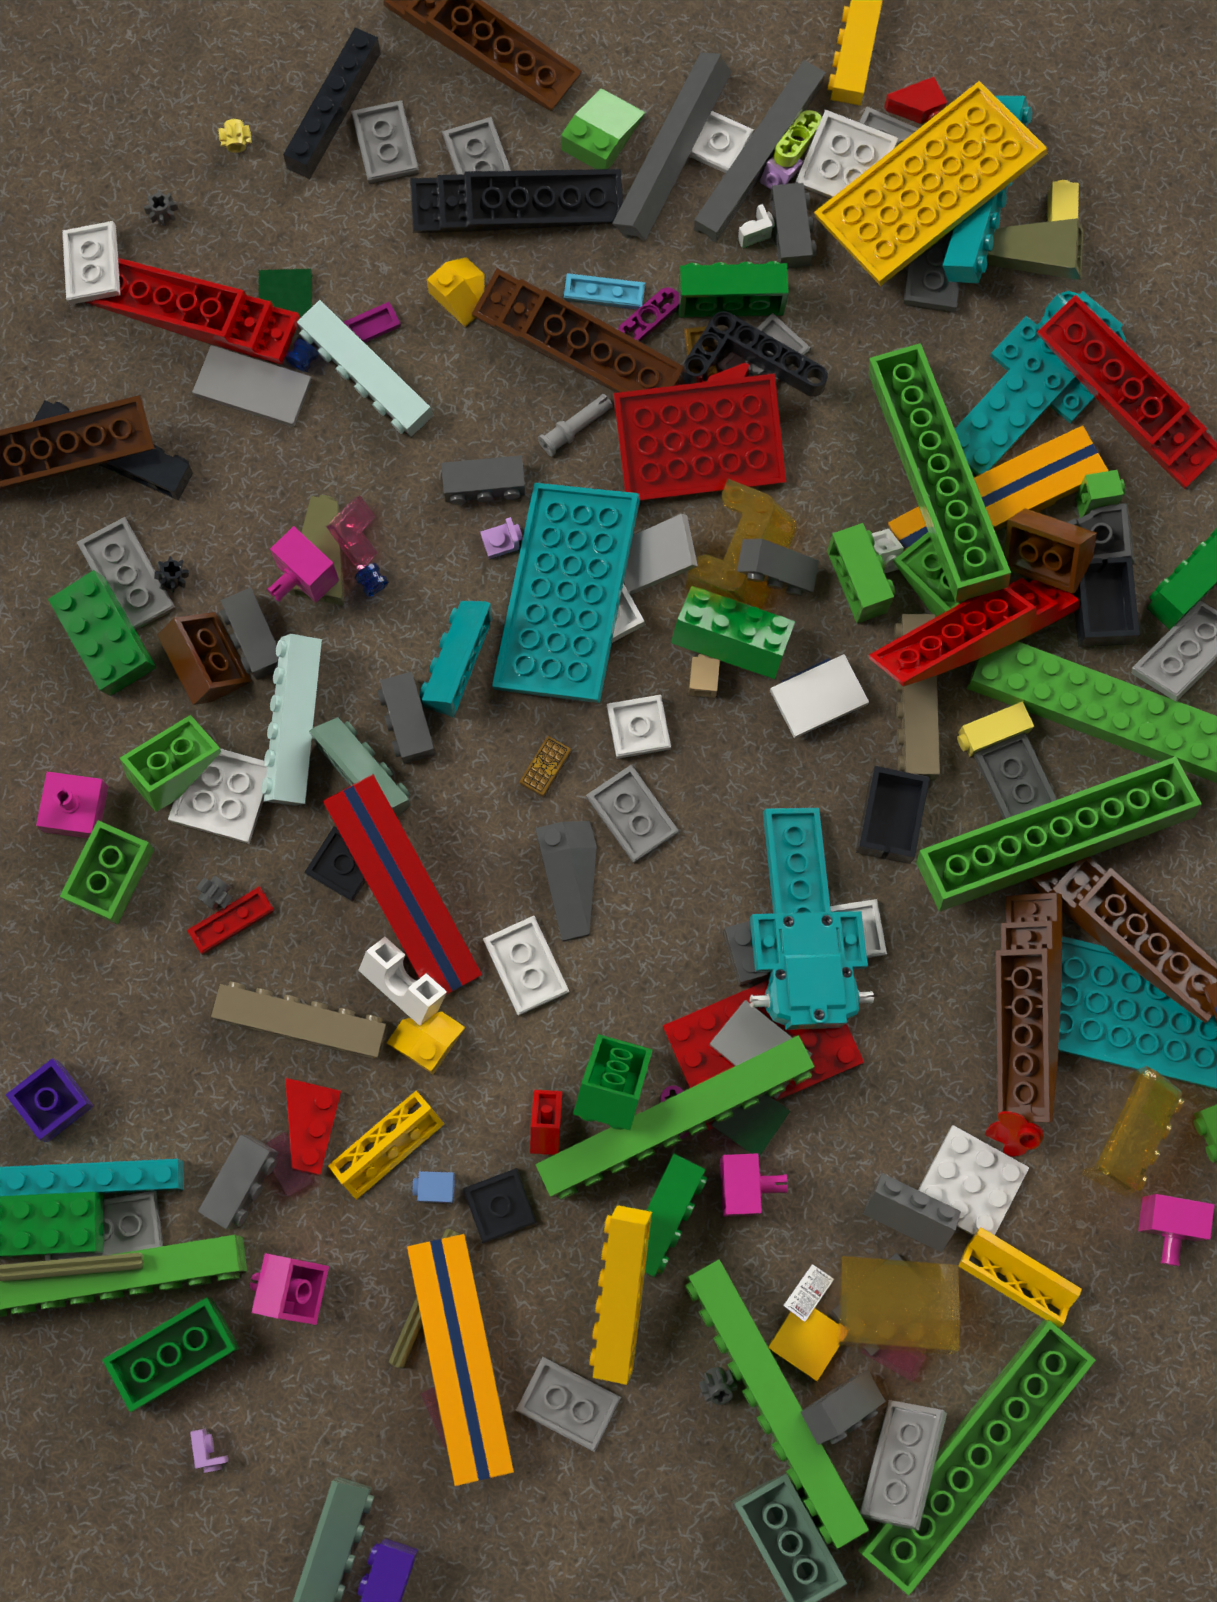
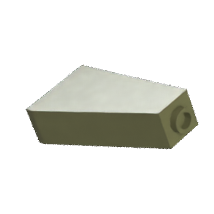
(1040, 248)
(318, 516)

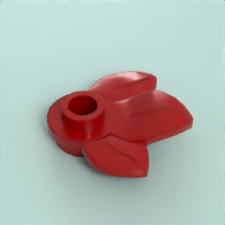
(1015, 1133)

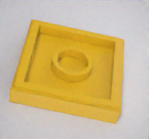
(807, 1343)

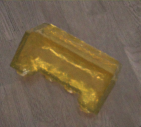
(760, 520)
(1137, 1133)

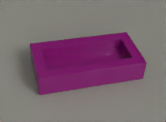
(374, 322)

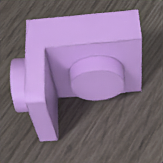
(779, 175)
(501, 539)
(203, 1445)

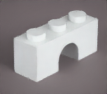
(385, 969)

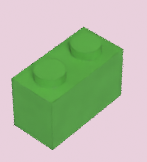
(1099, 491)

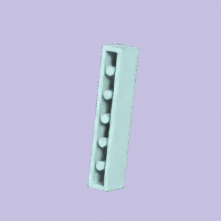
(365, 368)
(291, 719)

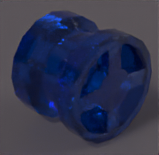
(302, 355)
(371, 579)

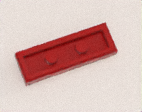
(230, 920)

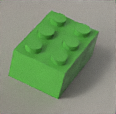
(860, 572)
(107, 872)

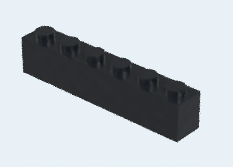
(332, 103)
(151, 468)

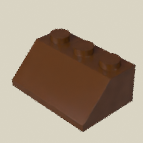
(1048, 549)
(203, 657)

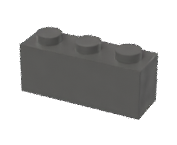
(792, 225)
(483, 479)
(777, 566)
(250, 633)
(406, 718)
(239, 1182)
(912, 1212)
(843, 1408)

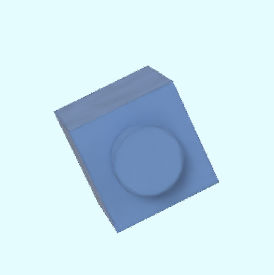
(434, 1187)

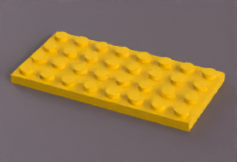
(930, 183)

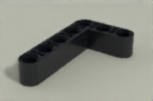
(752, 353)

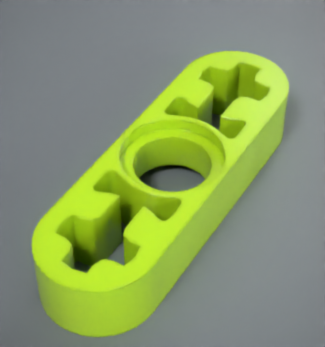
(797, 147)

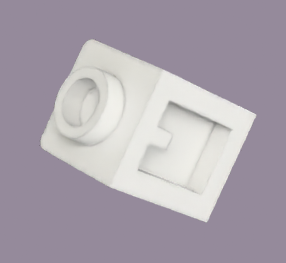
(758, 230)
(888, 547)

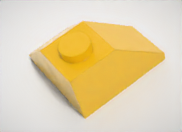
(457, 288)
(426, 1043)

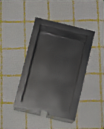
(1107, 604)
(892, 814)

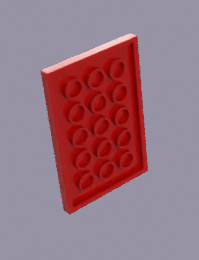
(700, 436)
(690, 1037)

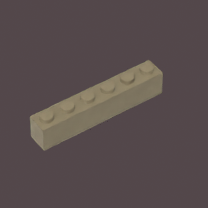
(918, 714)
(300, 1021)

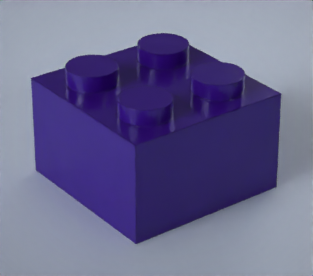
(49, 1100)
(389, 1572)

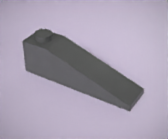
(1112, 530)
(569, 865)

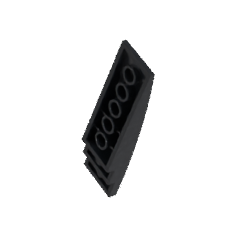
(515, 200)

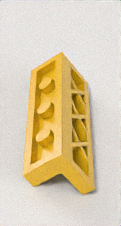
(388, 1147)
(1020, 1273)

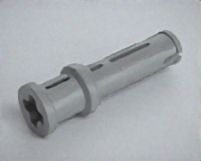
(565, 431)

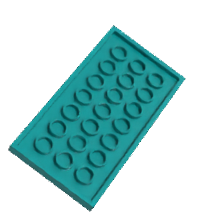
(566, 592)
(1127, 1021)

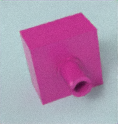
(302, 566)
(71, 804)
(744, 1185)
(1176, 1221)
(289, 1289)

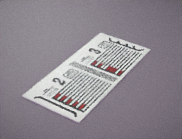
(808, 1292)

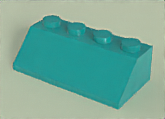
(457, 657)

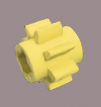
(234, 135)

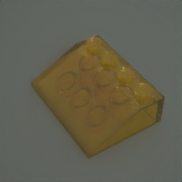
(899, 1305)

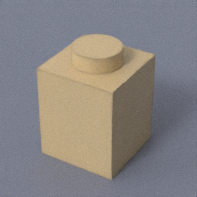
(704, 676)

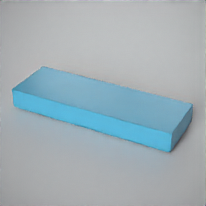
(604, 291)

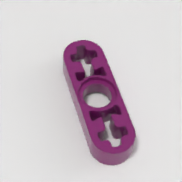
(649, 306)

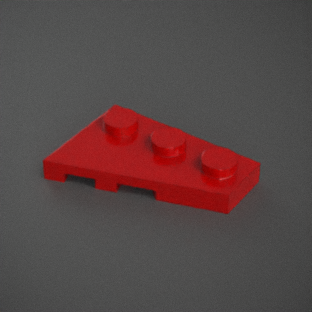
(310, 1122)

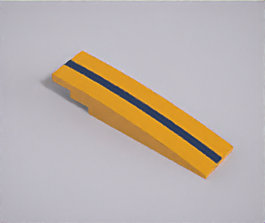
(1026, 481)
(460, 1360)

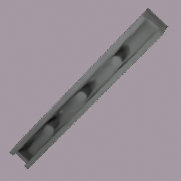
(672, 146)
(758, 151)

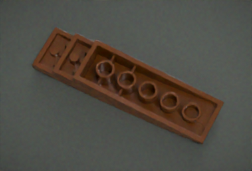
(492, 45)
(572, 336)
(73, 442)
(1133, 931)
(1029, 1005)

